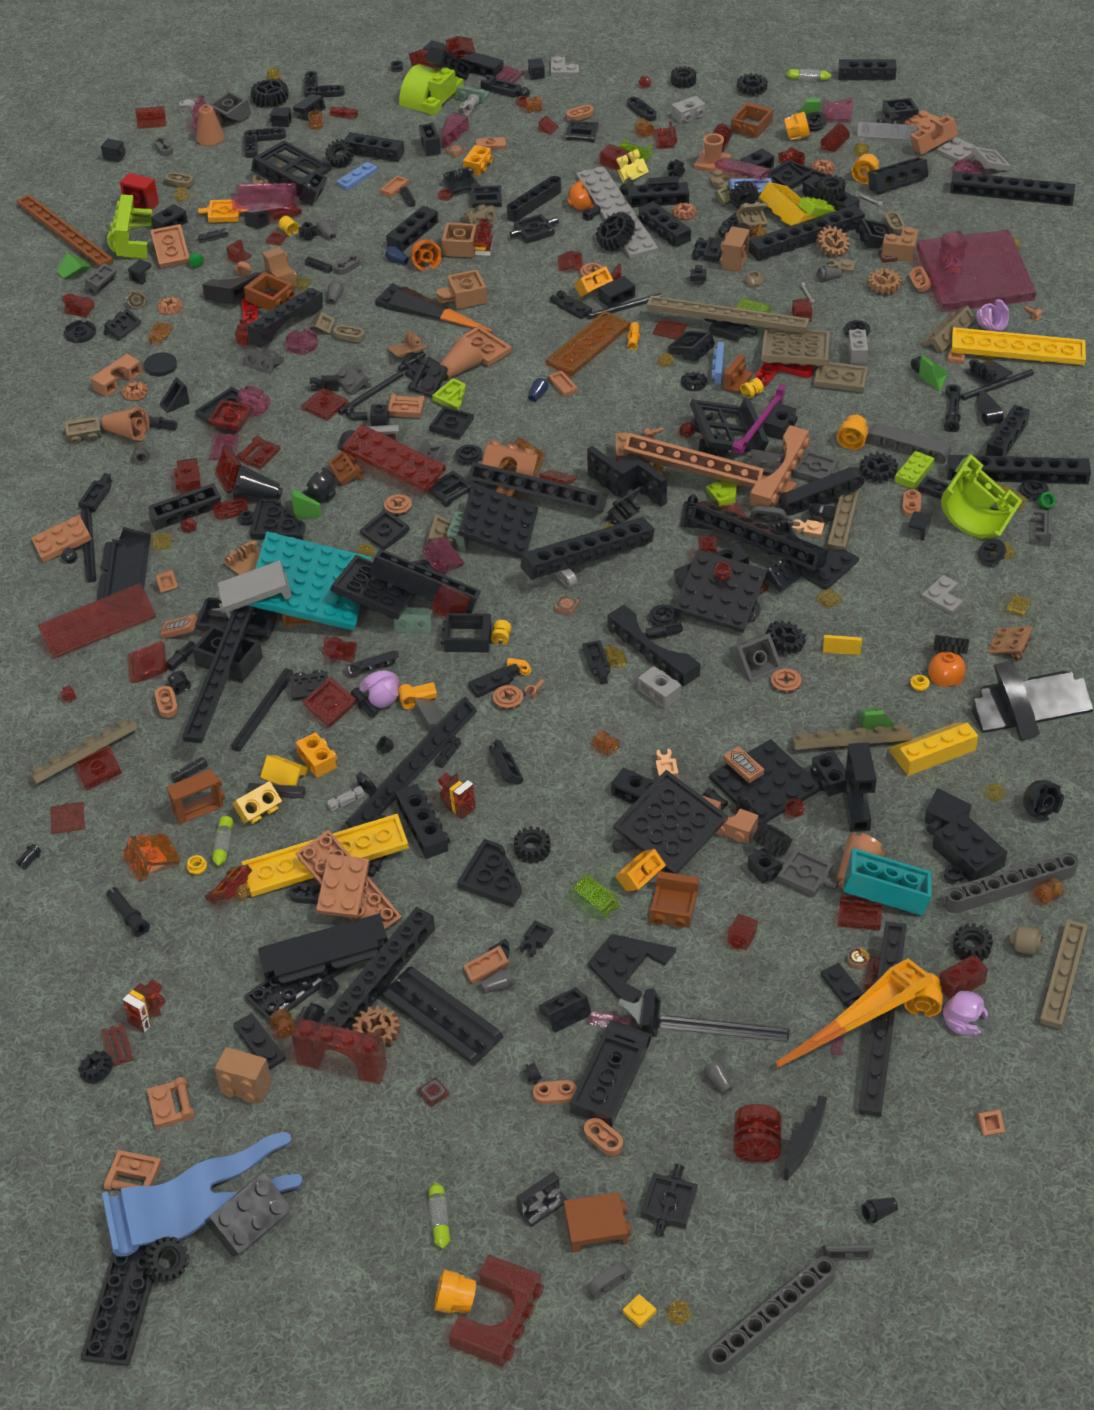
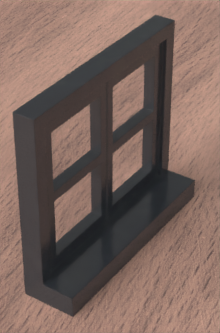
(280, 175)
(746, 415)

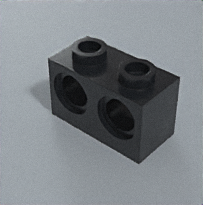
(829, 772)

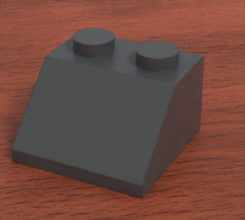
(232, 106)
(756, 657)

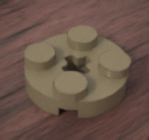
(719, 177)

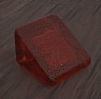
(547, 125)
(616, 273)

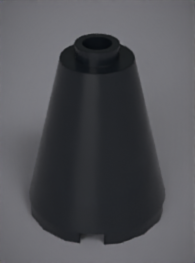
(253, 486)

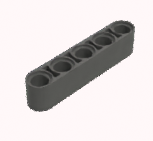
(908, 442)

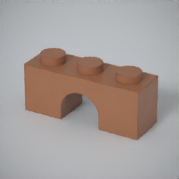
(944, 131)
(106, 380)
(495, 452)
(739, 827)

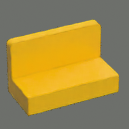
(842, 644)
(282, 770)

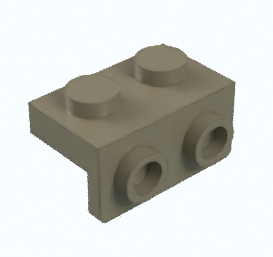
(481, 211)
(752, 214)
(83, 429)
(439, 528)

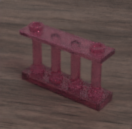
(264, 196)

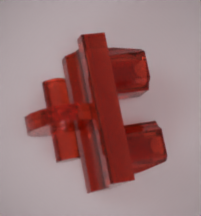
(339, 649)

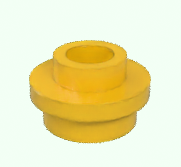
(919, 682)
(196, 860)

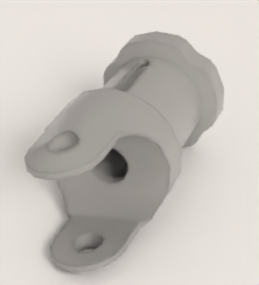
(189, 103)
(469, 104)

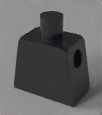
(943, 810)

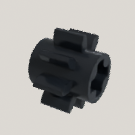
(676, 168)
(307, 231)
(698, 274)
(313, 1012)

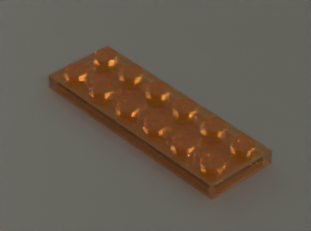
(587, 343)

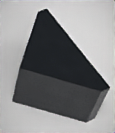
(175, 396)

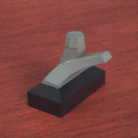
(644, 1012)

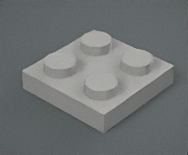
(956, 149)
(990, 159)

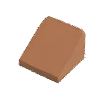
(990, 1122)

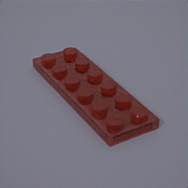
(393, 458)
(96, 620)

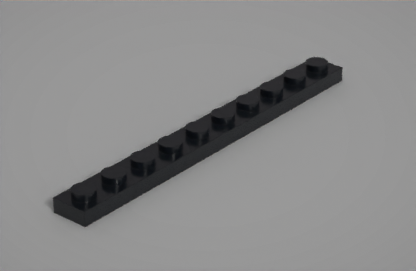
(218, 675)
(413, 763)
(881, 1028)

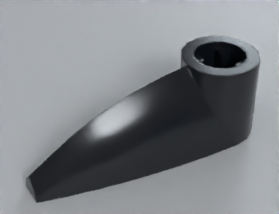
(989, 409)

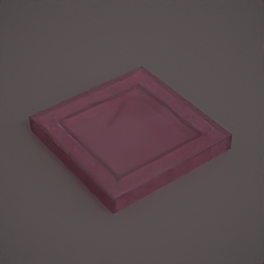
(988, 272)

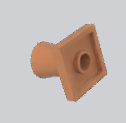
(711, 154)

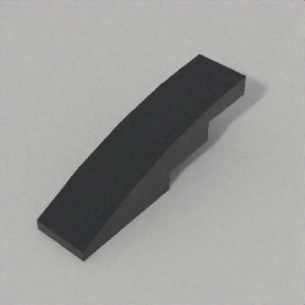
(1017, 700)
(803, 1141)

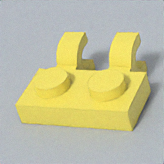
(633, 170)

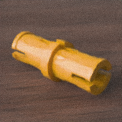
(633, 336)

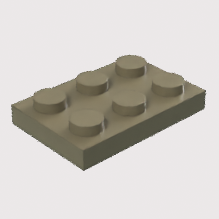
(841, 377)

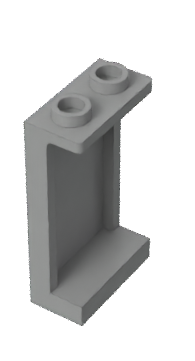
(253, 587)

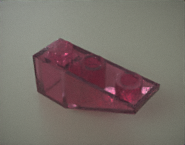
(454, 126)

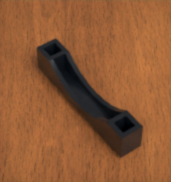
(264, 329)
(677, 665)

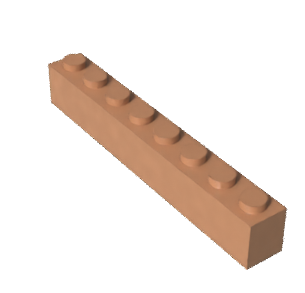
(692, 461)

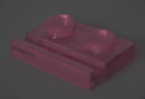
(509, 74)
(220, 441)

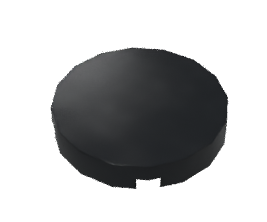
(79, 331)
(160, 364)

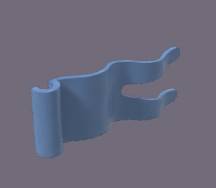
(183, 1204)

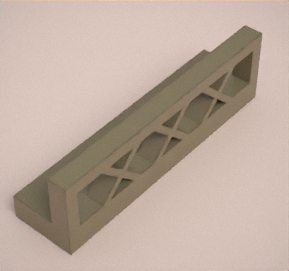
(942, 335)

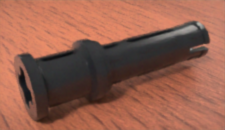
(953, 416)
(130, 916)

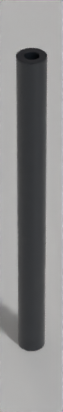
(621, 306)
(998, 384)
(371, 392)

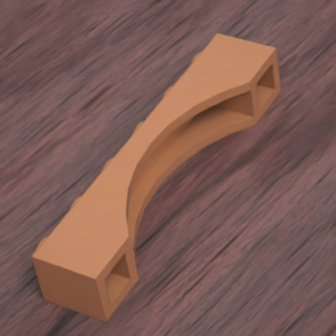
(768, 489)

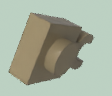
(847, 266)

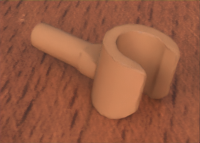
(1034, 313)
(650, 433)
(531, 688)

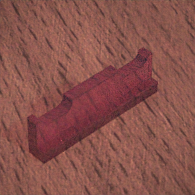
(836, 1045)

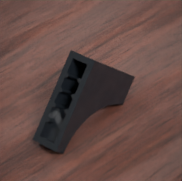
(227, 290)

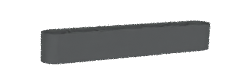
(1010, 882)
(767, 1324)

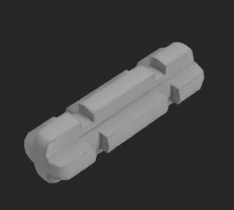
(345, 798)

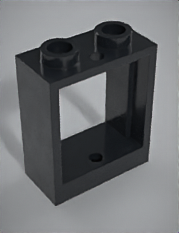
(466, 621)

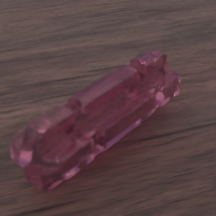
(595, 1018)

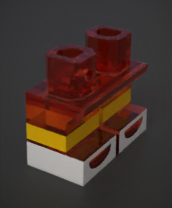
(483, 238)
(457, 795)
(143, 1004)

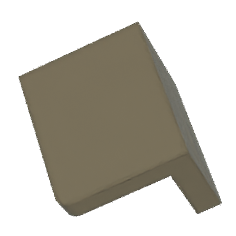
(322, 322)

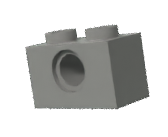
(688, 109)
(858, 347)
(659, 687)

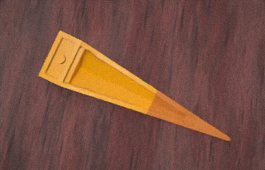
(890, 991)

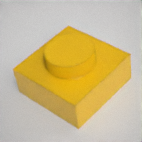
(639, 1311)

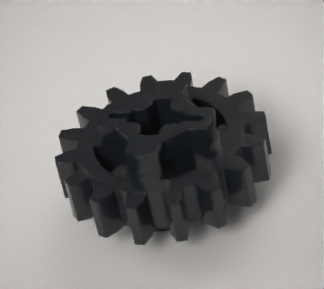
(752, 84)
(878, 467)
(786, 637)

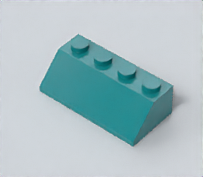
(888, 882)

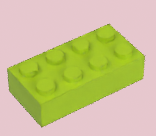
(815, 207)
(914, 470)

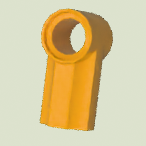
(408, 694)

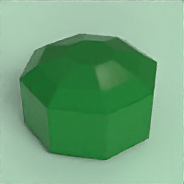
(196, 260)
(1046, 500)

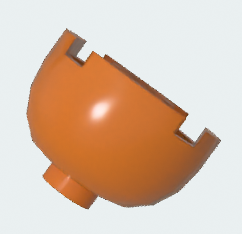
(579, 197)
(425, 251)
(947, 669)

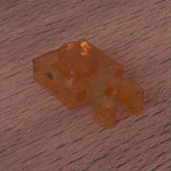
(160, 331)

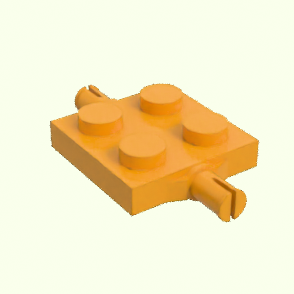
(221, 211)

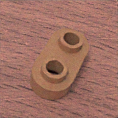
(580, 113)
(920, 279)
(911, 502)
(166, 702)
(555, 1092)
(605, 1136)

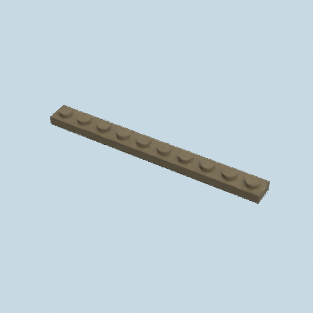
(728, 314)

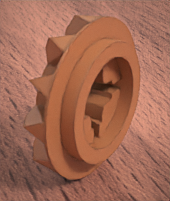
(823, 166)
(684, 211)
(588, 268)
(165, 306)
(134, 395)
(398, 499)
(793, 677)
(512, 692)

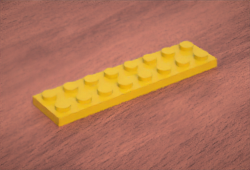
(1018, 346)
(362, 841)

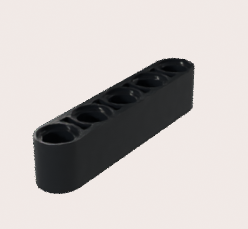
(533, 198)
(821, 490)

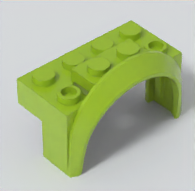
(126, 218)

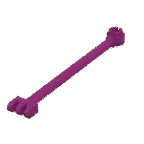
(740, 445)

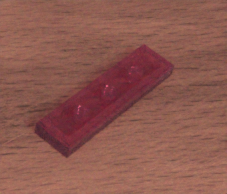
(743, 168)

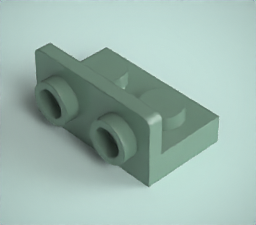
(464, 92)
(462, 542)
(414, 620)

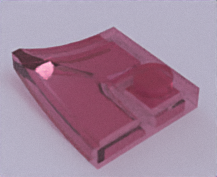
(839, 111)

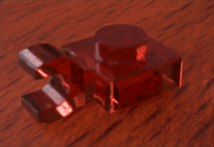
(242, 333)

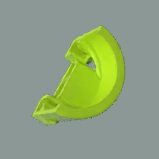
(423, 79)
(969, 499)

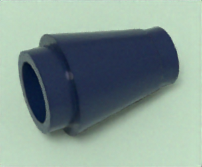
(396, 255)
(538, 388)

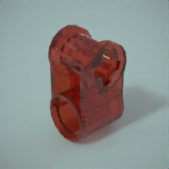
(793, 155)
(77, 305)

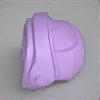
(993, 317)
(382, 688)
(964, 1008)

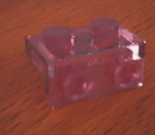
(442, 555)

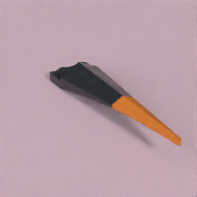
(409, 301)

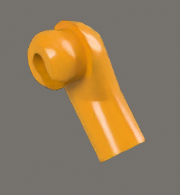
(525, 668)

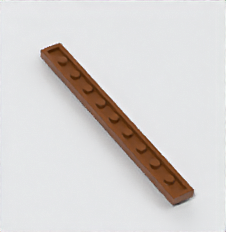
(64, 231)

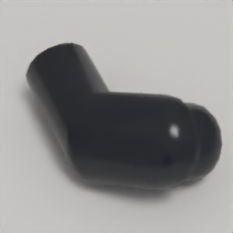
(355, 416)

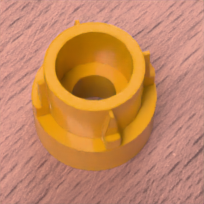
(797, 126)
(866, 161)
(852, 432)
(927, 1000)
(454, 1293)

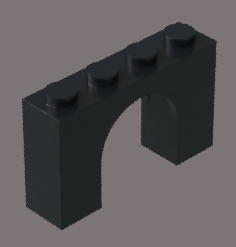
(858, 781)

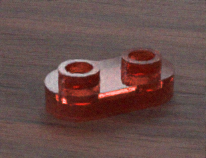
(230, 508)

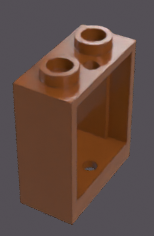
(749, 110)
(255, 289)
(201, 805)

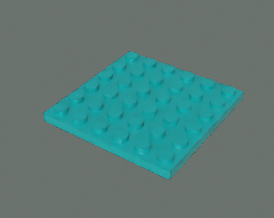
(310, 575)

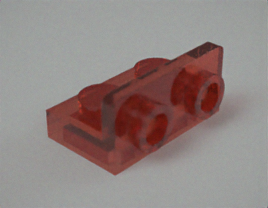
(665, 137)

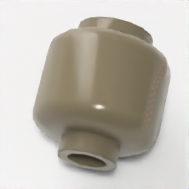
(1027, 940)

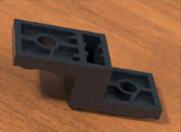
(626, 475)

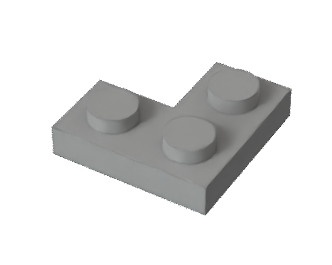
(559, 68)
(940, 595)

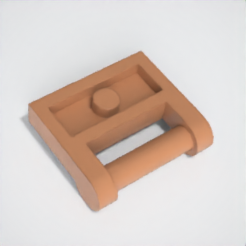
(406, 406)
(163, 1106)
(132, 1166)

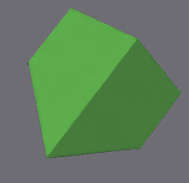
(810, 106)
(71, 266)
(932, 372)
(304, 506)
(874, 717)

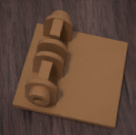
(412, 344)
(244, 558)
(1011, 640)

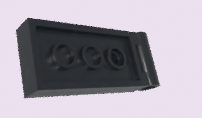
(610, 1072)

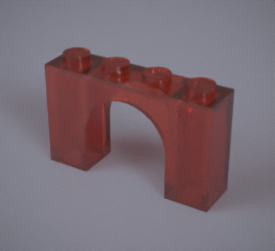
(457, 46)
(365, 1050)
(497, 1341)

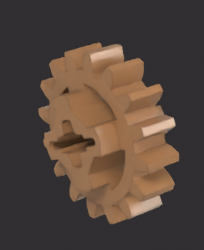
(833, 241)
(884, 281)
(375, 1024)

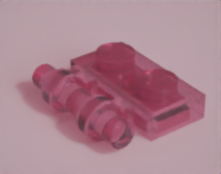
(198, 103)

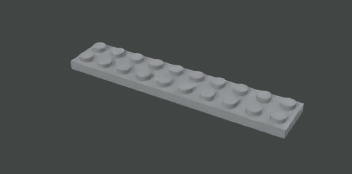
(607, 195)

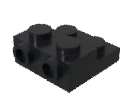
(899, 108)
(872, 232)
(692, 344)

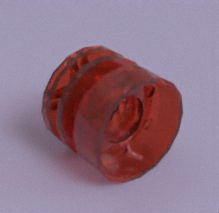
(757, 1133)

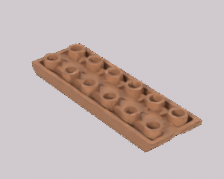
(373, 902)

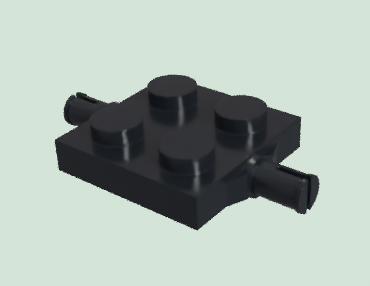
(534, 228)
(730, 330)
(669, 1200)

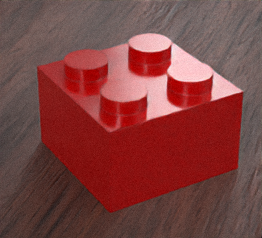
(142, 189)

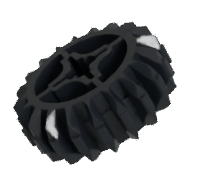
(269, 92)
(615, 231)

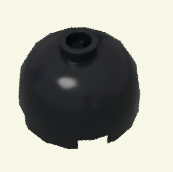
(321, 486)
(1042, 795)

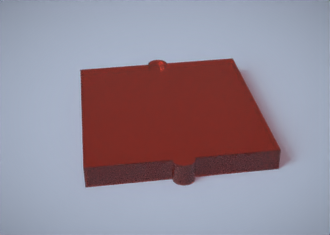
(670, 328)
(557, 476)
(449, 601)
(67, 818)

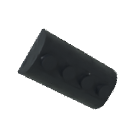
(211, 614)

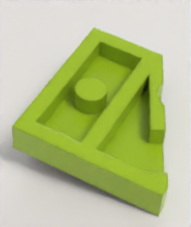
(451, 394)
(722, 492)

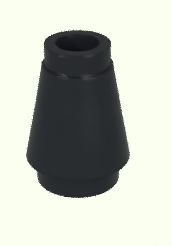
(877, 1209)

